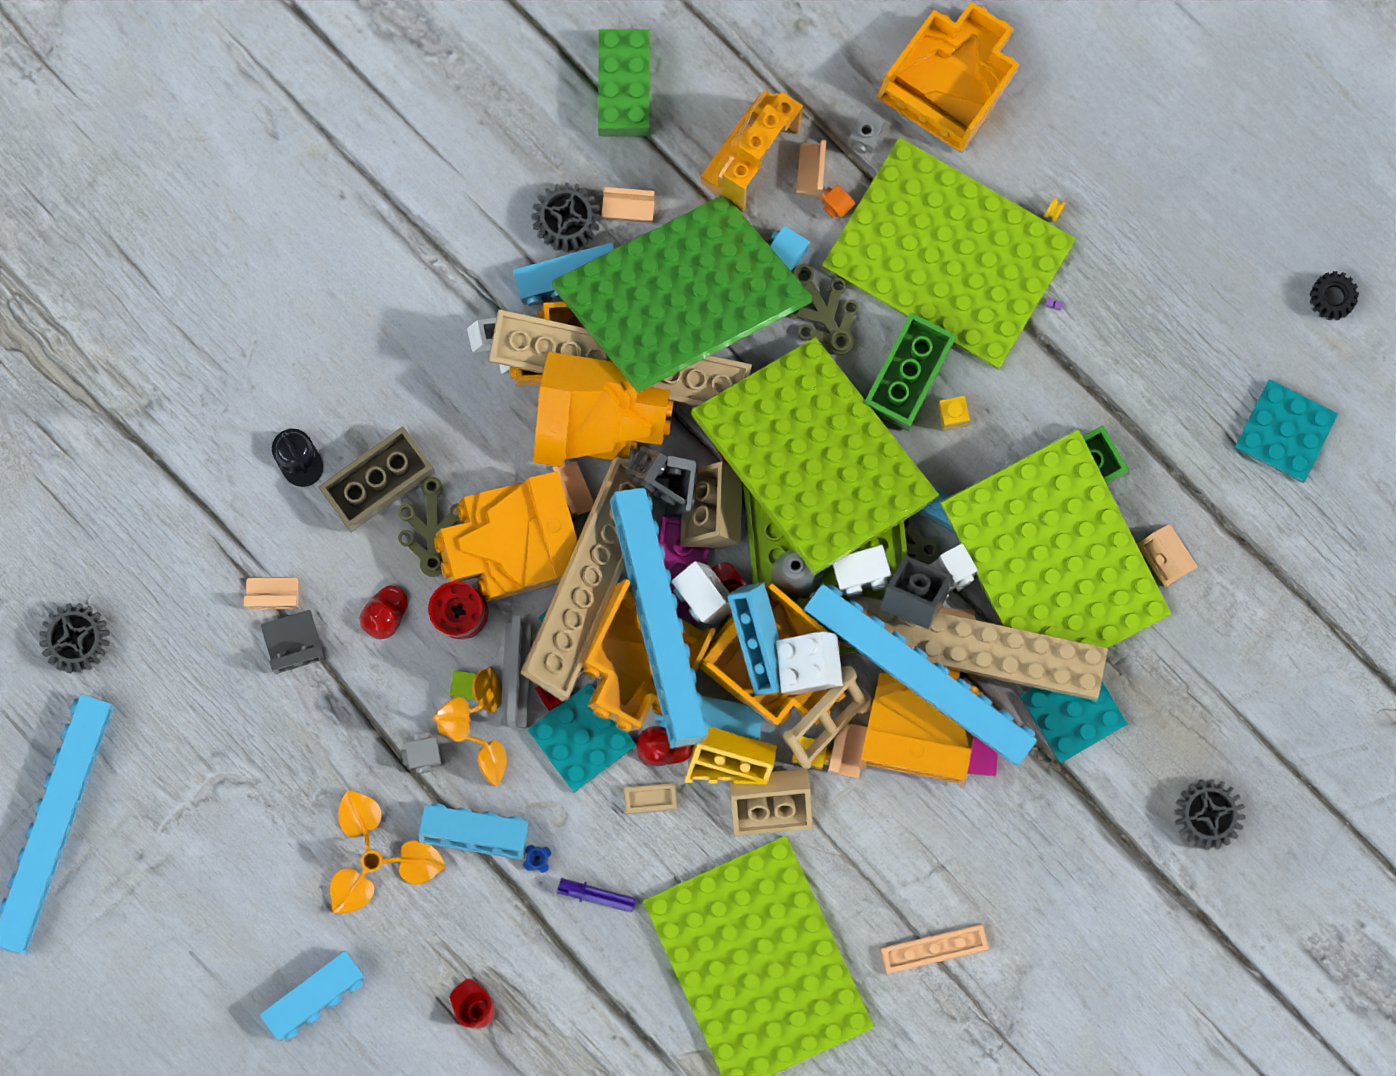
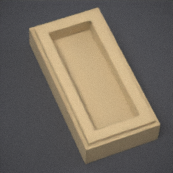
(650, 798)

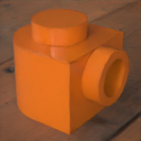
(836, 202)

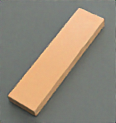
(934, 949)

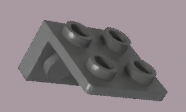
(645, 468)
(681, 476)
(292, 642)

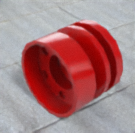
(453, 596)

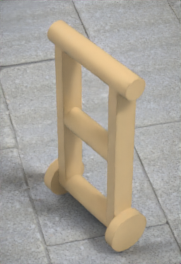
(861, 704)

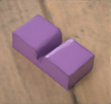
(1053, 304)

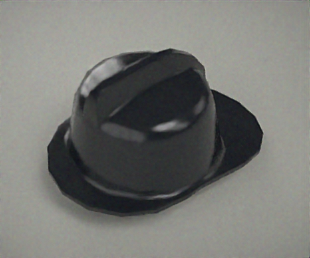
(297, 457)

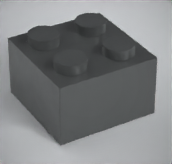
(916, 592)

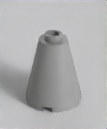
(795, 583)

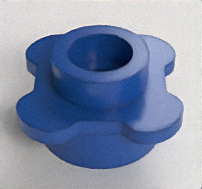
(540, 865)

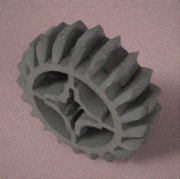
(576, 219)
(85, 634)
(1231, 809)

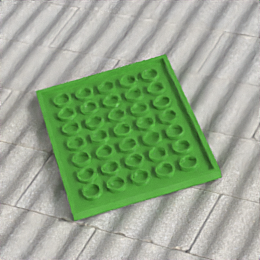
(681, 292)

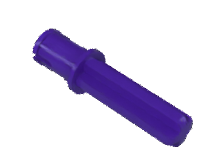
(596, 895)

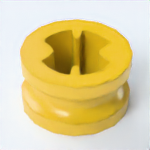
(1055, 209)

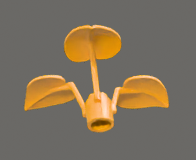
(454, 722)
(350, 889)

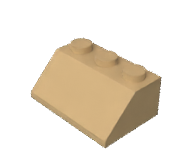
(716, 509)
(772, 807)

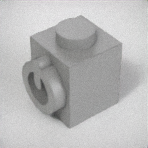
(866, 132)
(421, 753)

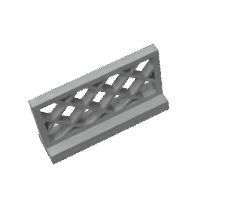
(515, 685)

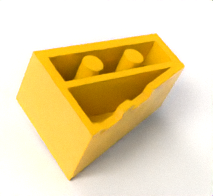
(731, 758)

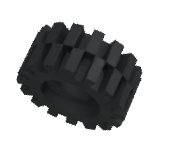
(1345, 285)

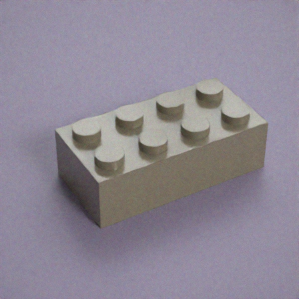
(377, 479)

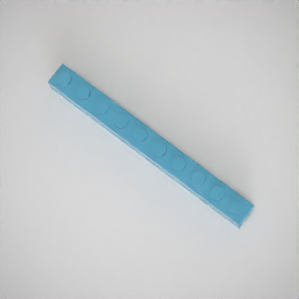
(658, 617)
(920, 675)
(53, 822)

